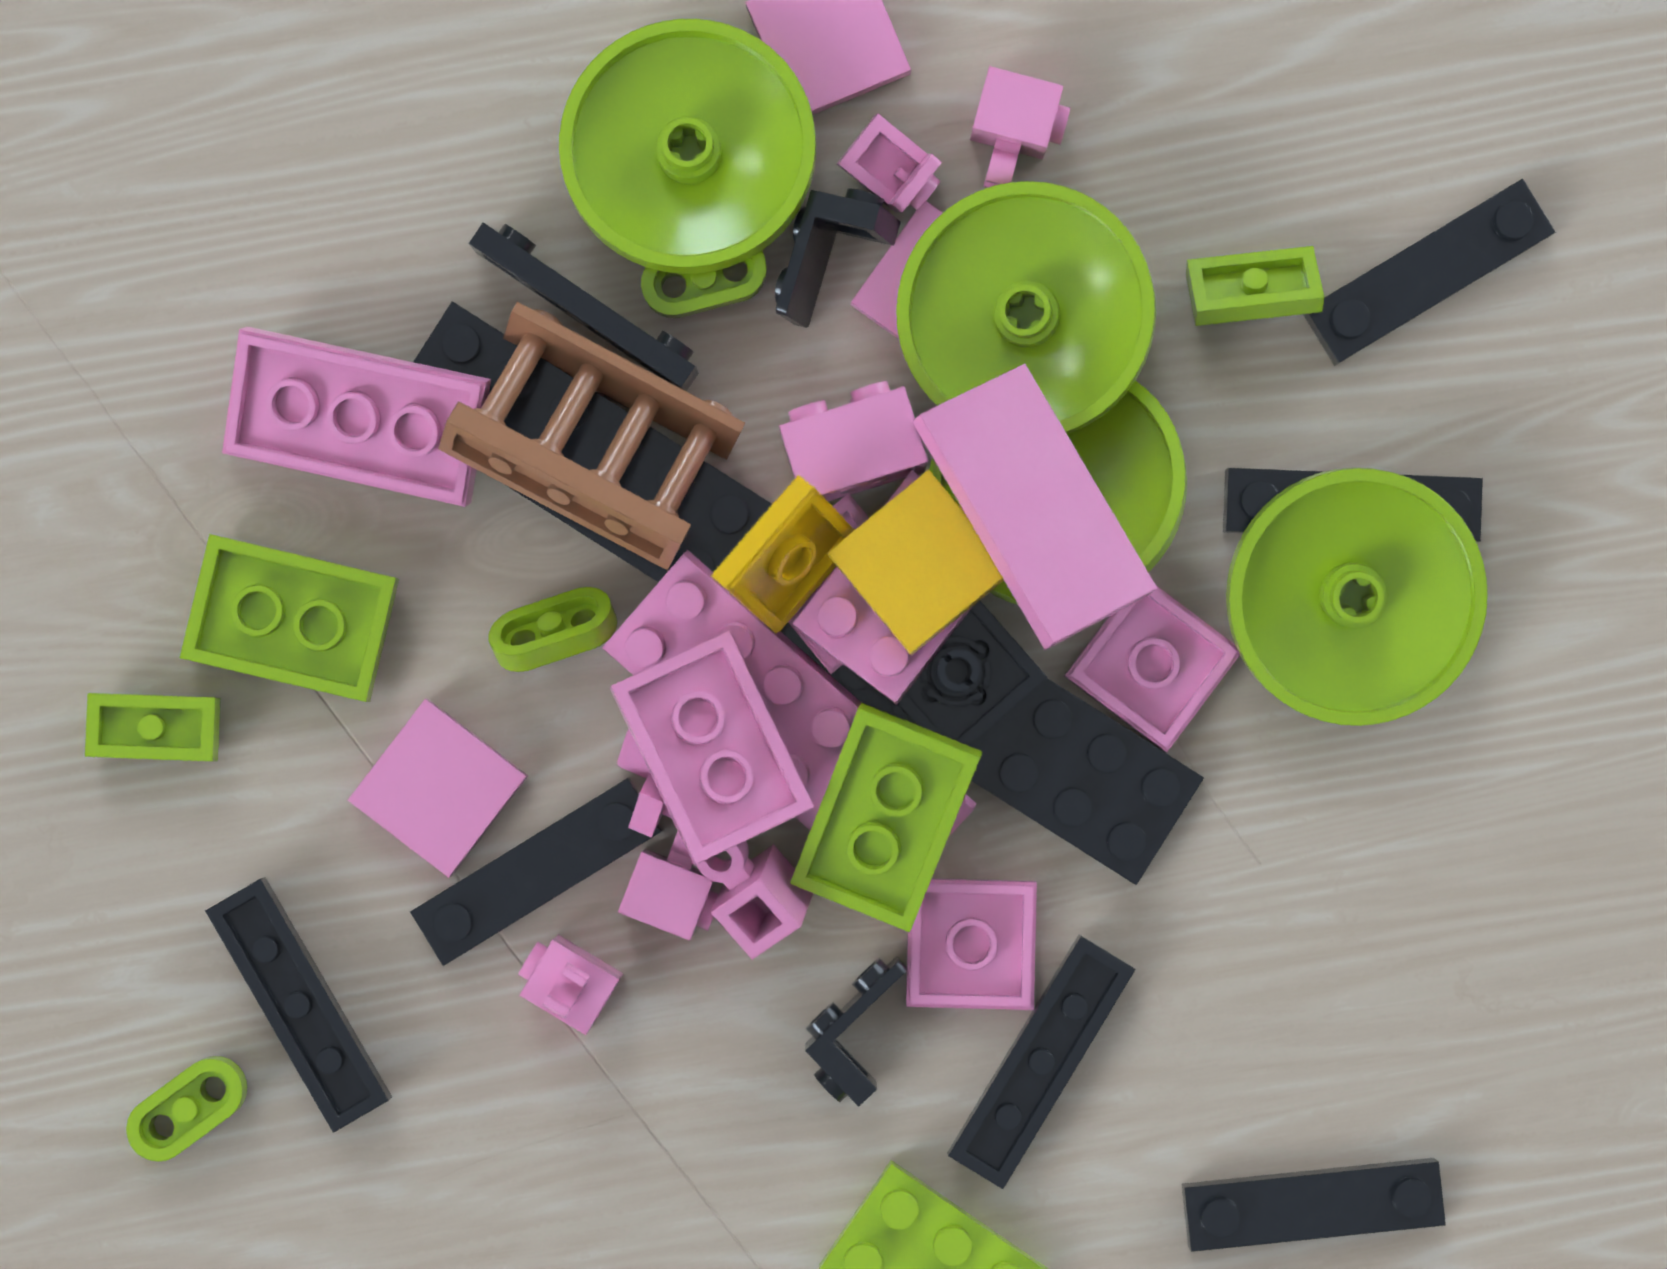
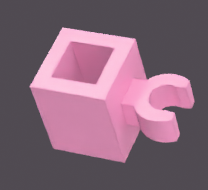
(1016, 118)
(669, 892)
(756, 897)
(568, 982)

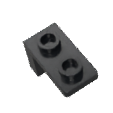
(814, 233)
(839, 1069)

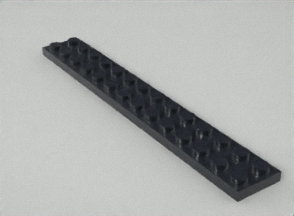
(1043, 757)

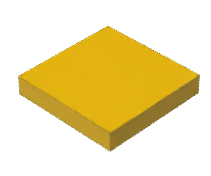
(784, 555)
(918, 562)

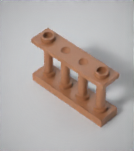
(581, 494)

